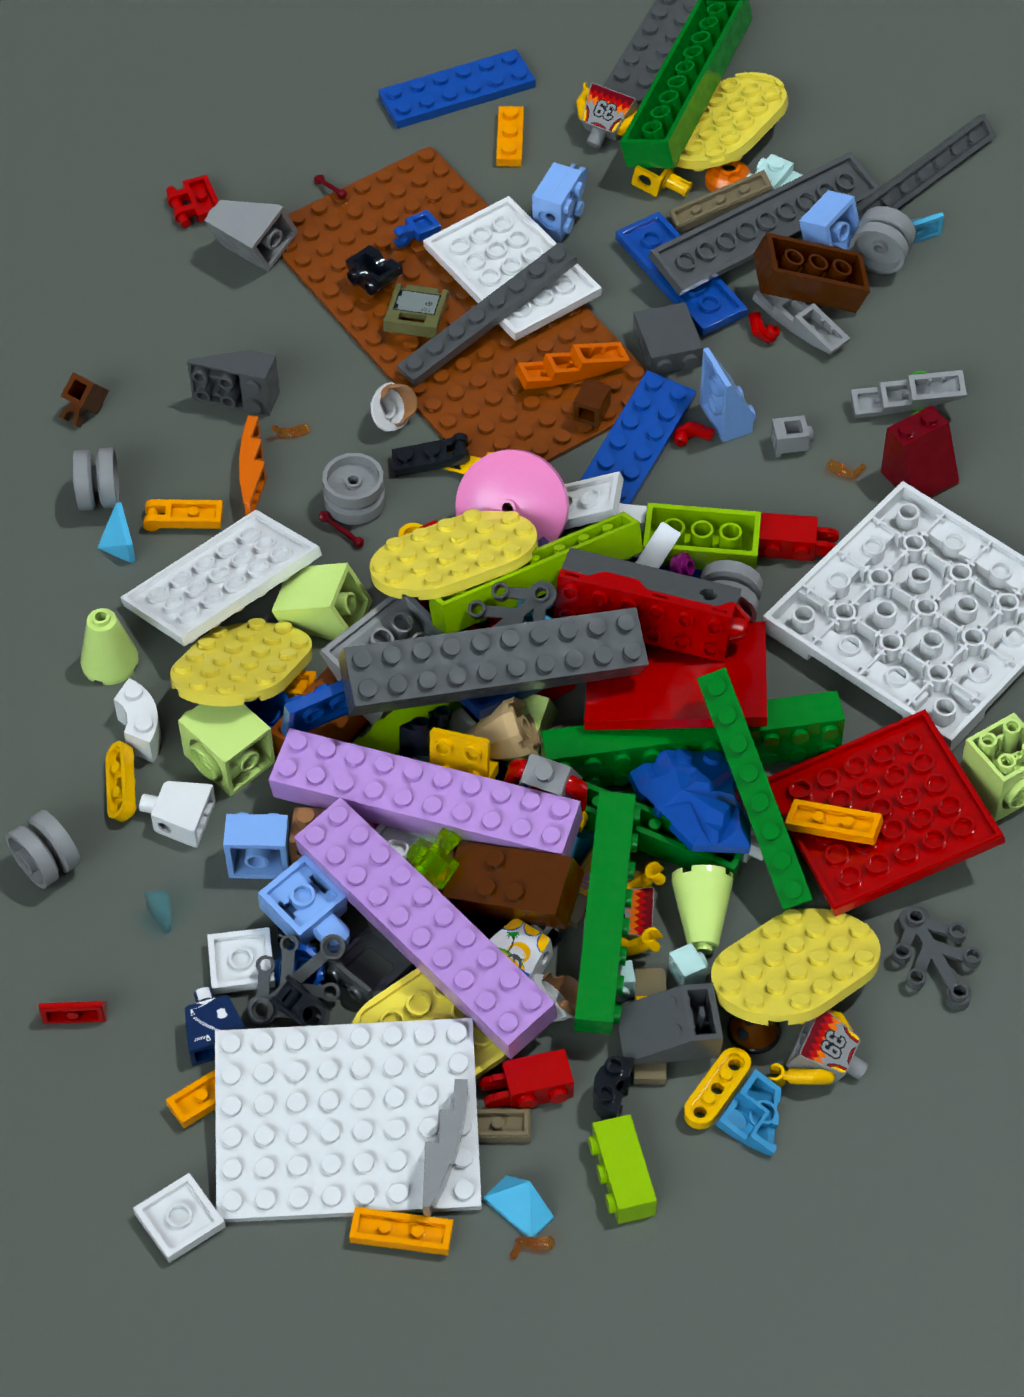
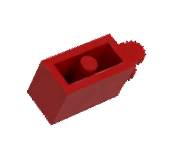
(794, 537)
(530, 1081)

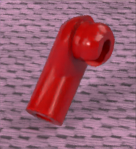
(766, 334)
(690, 430)

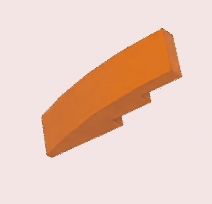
(568, 367)
(251, 465)

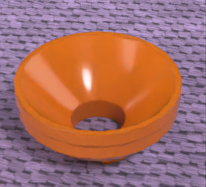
(718, 178)

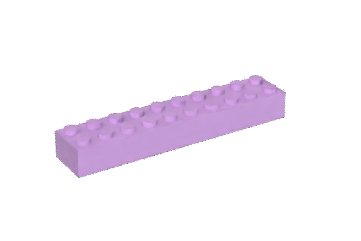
(422, 795)
(427, 928)

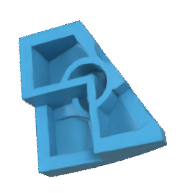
(753, 1113)

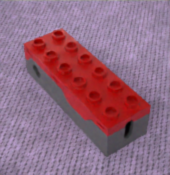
(671, 607)

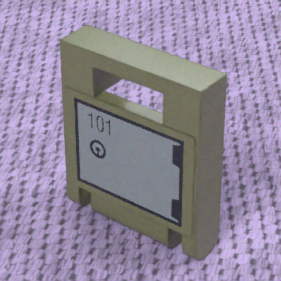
(416, 303)

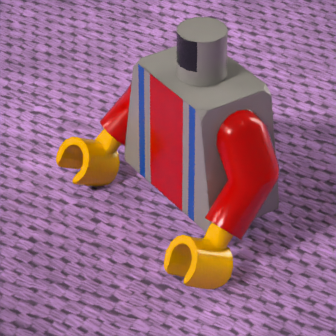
(549, 777)

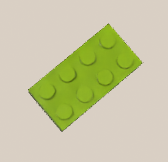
(707, 533)

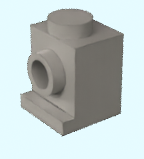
(790, 435)

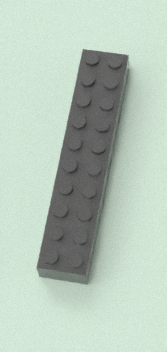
(492, 661)

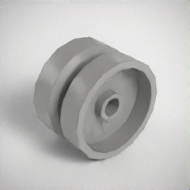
(883, 239)
(92, 479)
(354, 488)
(740, 576)
(43, 849)

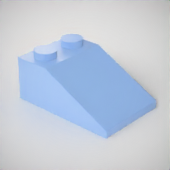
(724, 400)

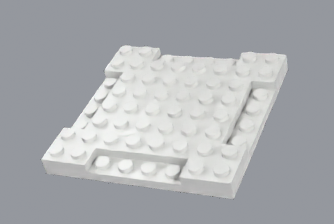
(913, 612)

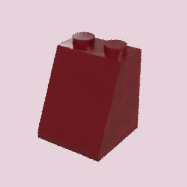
(921, 453)

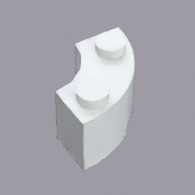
(139, 714)

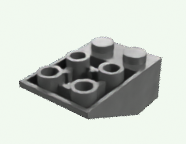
(236, 380)
(672, 1025)

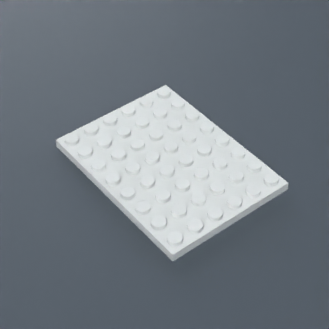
(340, 1118)

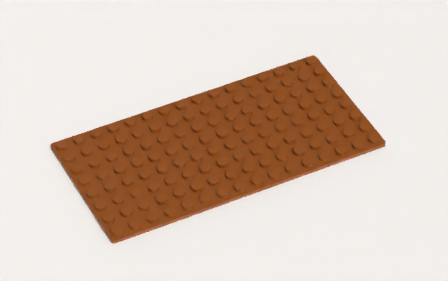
(479, 386)

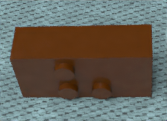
(811, 272)
(514, 884)

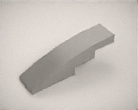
(804, 321)
(909, 394)
(442, 1155)

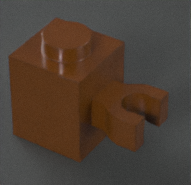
(83, 396)

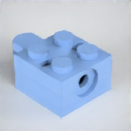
(559, 199)
(306, 904)

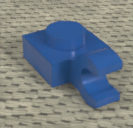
(418, 226)

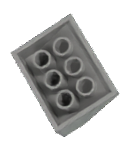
(386, 622)

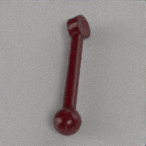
(341, 193)
(325, 516)

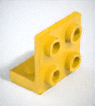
(462, 752)

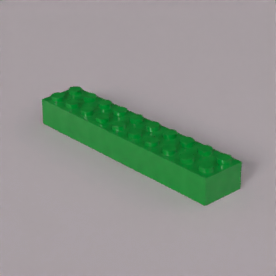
(685, 83)
(794, 731)

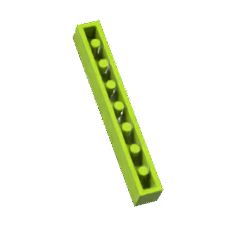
(611, 537)

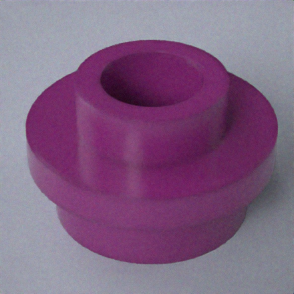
(682, 564)

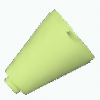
(107, 649)
(702, 904)

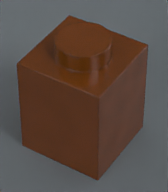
(592, 403)

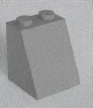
(252, 230)

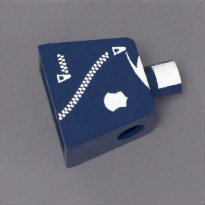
(202, 1021)

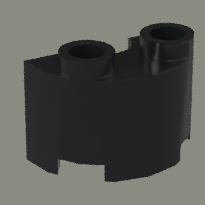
(372, 271)
(415, 734)
(611, 1084)

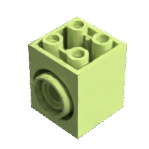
(227, 744)
(996, 765)

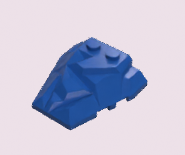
(697, 798)

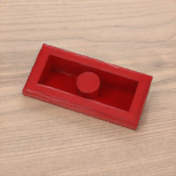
(73, 1012)

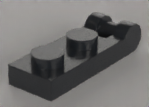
(431, 455)

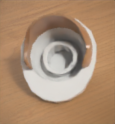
(393, 406)
(561, 990)

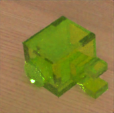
(433, 859)

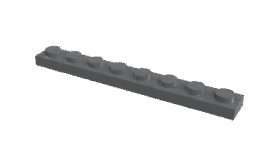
(930, 166)
(487, 314)

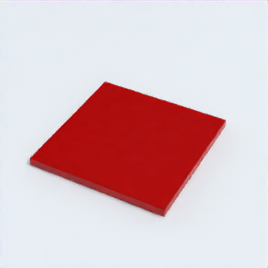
(669, 693)

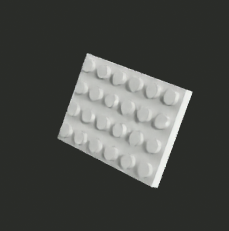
(495, 247)
(220, 577)

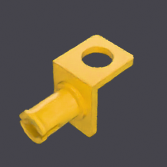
(666, 179)

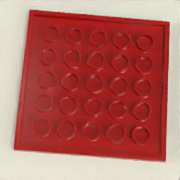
(925, 805)

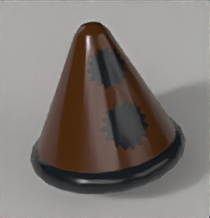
(752, 1036)

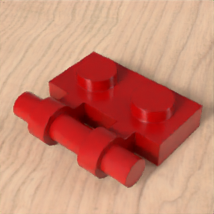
(200, 196)

